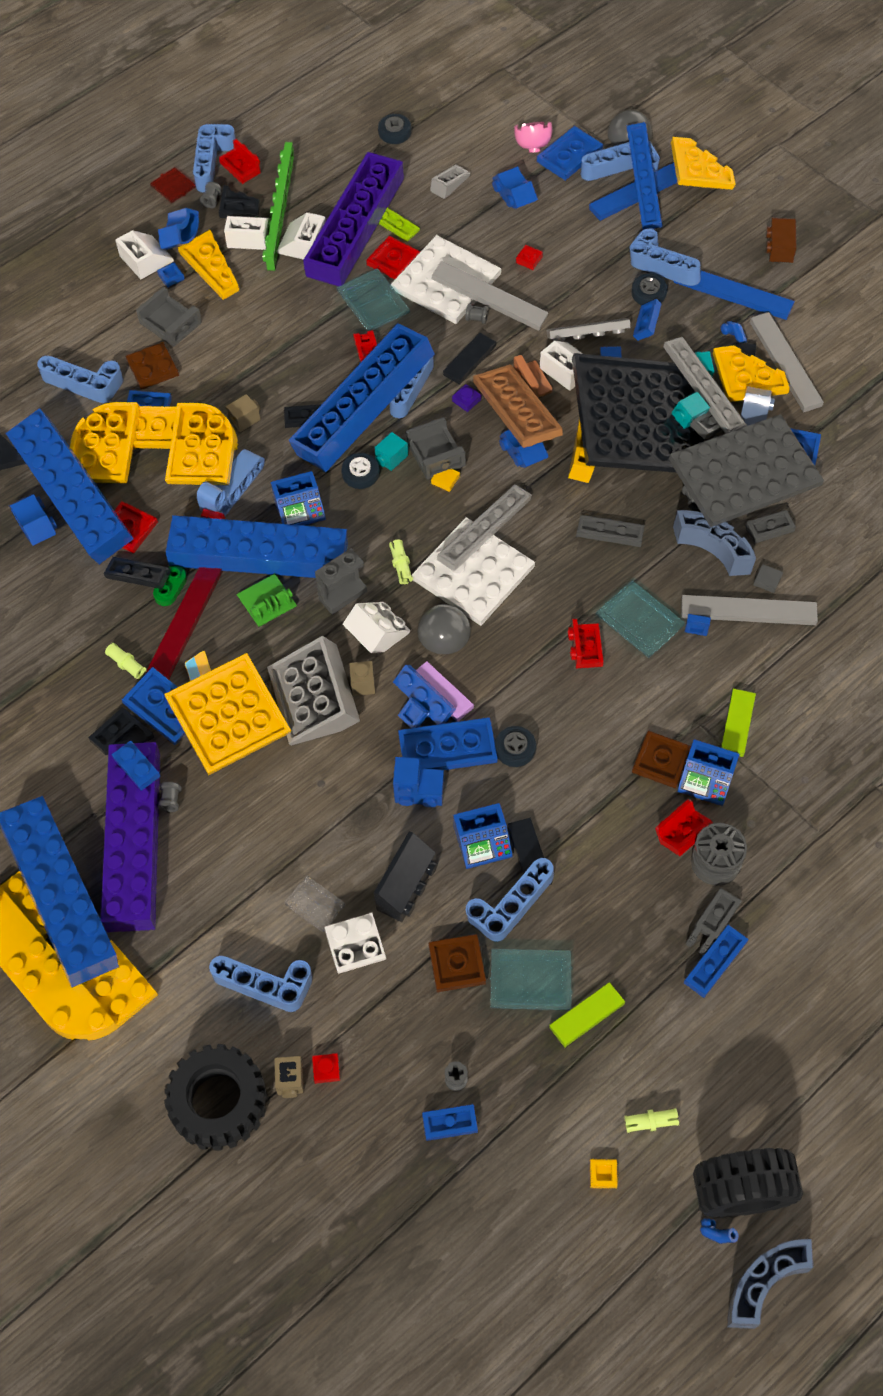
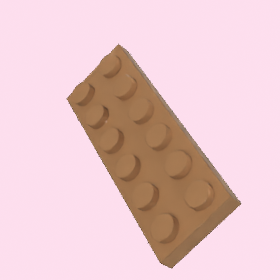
(517, 406)

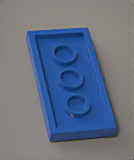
(450, 744)

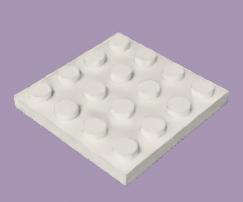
(419, 287)
(480, 581)

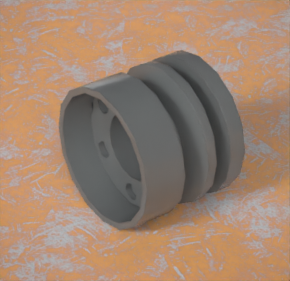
(723, 865)

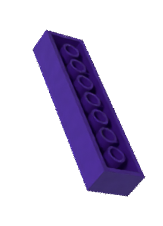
(354, 219)
(130, 847)

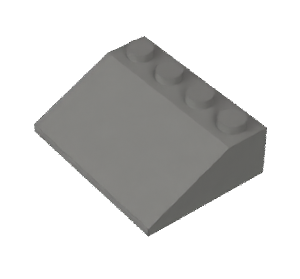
(313, 691)

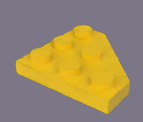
(698, 167)
(740, 371)

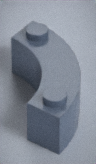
(756, 405)
(720, 540)
(769, 1268)

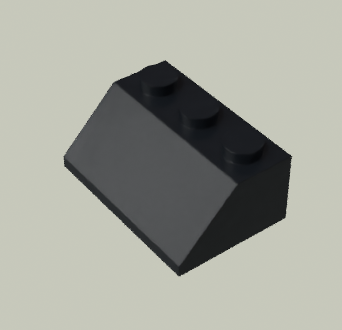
(405, 878)

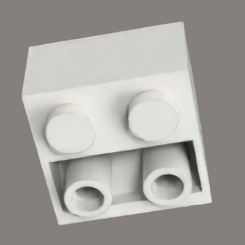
(246, 232)
(301, 235)
(142, 253)
(557, 363)
(375, 626)
(355, 943)

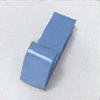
(209, 141)
(611, 161)
(661, 261)
(92, 385)
(404, 400)
(223, 497)
(513, 897)
(260, 978)

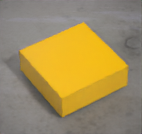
(446, 479)
(603, 1173)

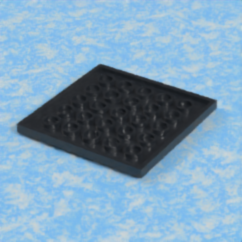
(628, 412)

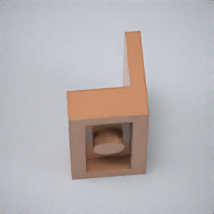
(532, 376)

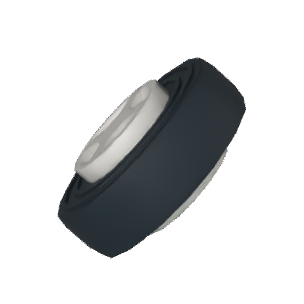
(354, 465)

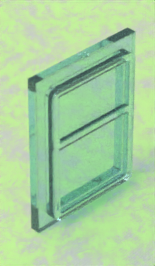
(373, 300)
(640, 619)
(531, 979)

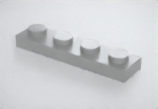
(596, 328)

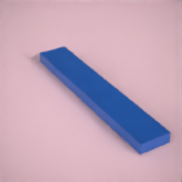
(644, 176)
(628, 195)
(743, 295)

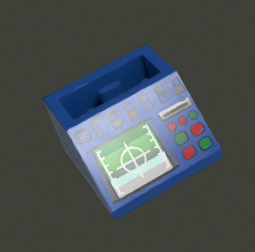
(298, 499)
(708, 772)
(482, 835)

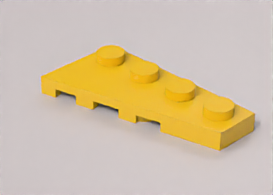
(210, 264)

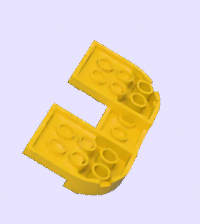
(195, 433)
(33, 966)

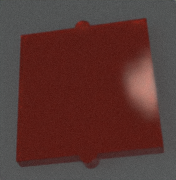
(173, 185)

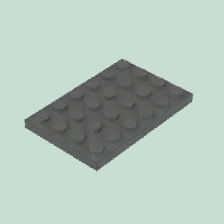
(745, 470)

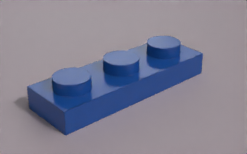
(416, 687)
(716, 961)

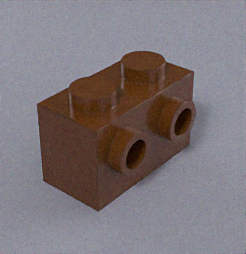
(781, 240)

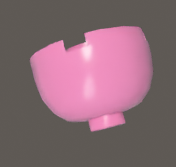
(533, 135)

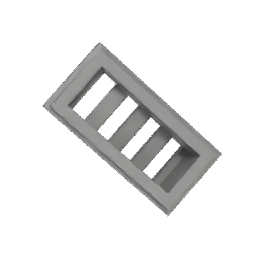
(448, 182)

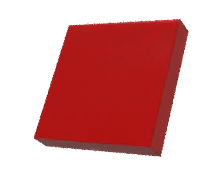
(392, 257)
(137, 523)

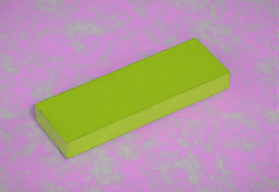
(398, 225)
(738, 721)
(587, 1014)

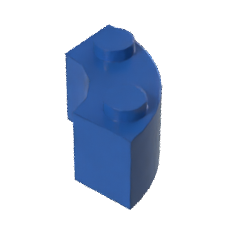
(514, 188)
(180, 228)
(522, 456)
(33, 519)

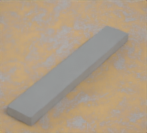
(489, 295)
(785, 360)
(704, 384)
(484, 527)
(750, 609)

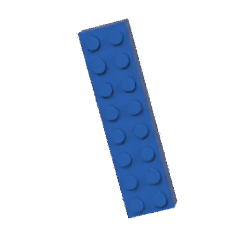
(361, 397)
(69, 486)
(252, 546)
(58, 892)

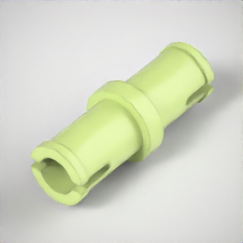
(400, 561)
(125, 661)
(651, 1120)

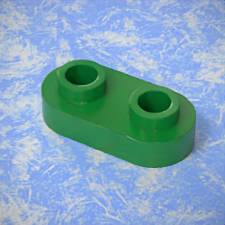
(172, 586)

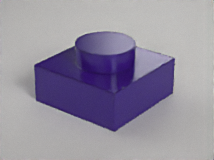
(466, 398)

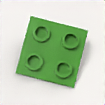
(267, 600)

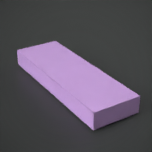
(447, 690)

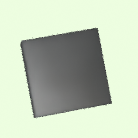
(768, 578)

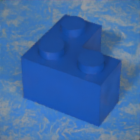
(416, 784)

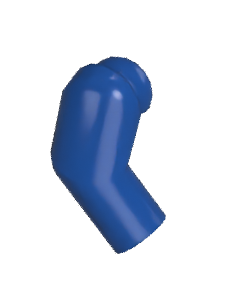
(734, 329)
(720, 1236)

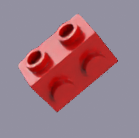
(241, 162)
(586, 645)
(681, 828)

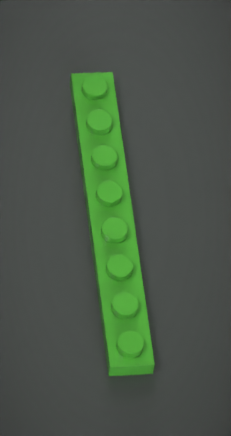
(277, 211)

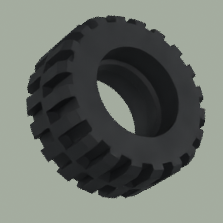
(197, 1070)
(747, 1182)

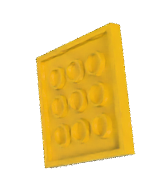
(227, 713)

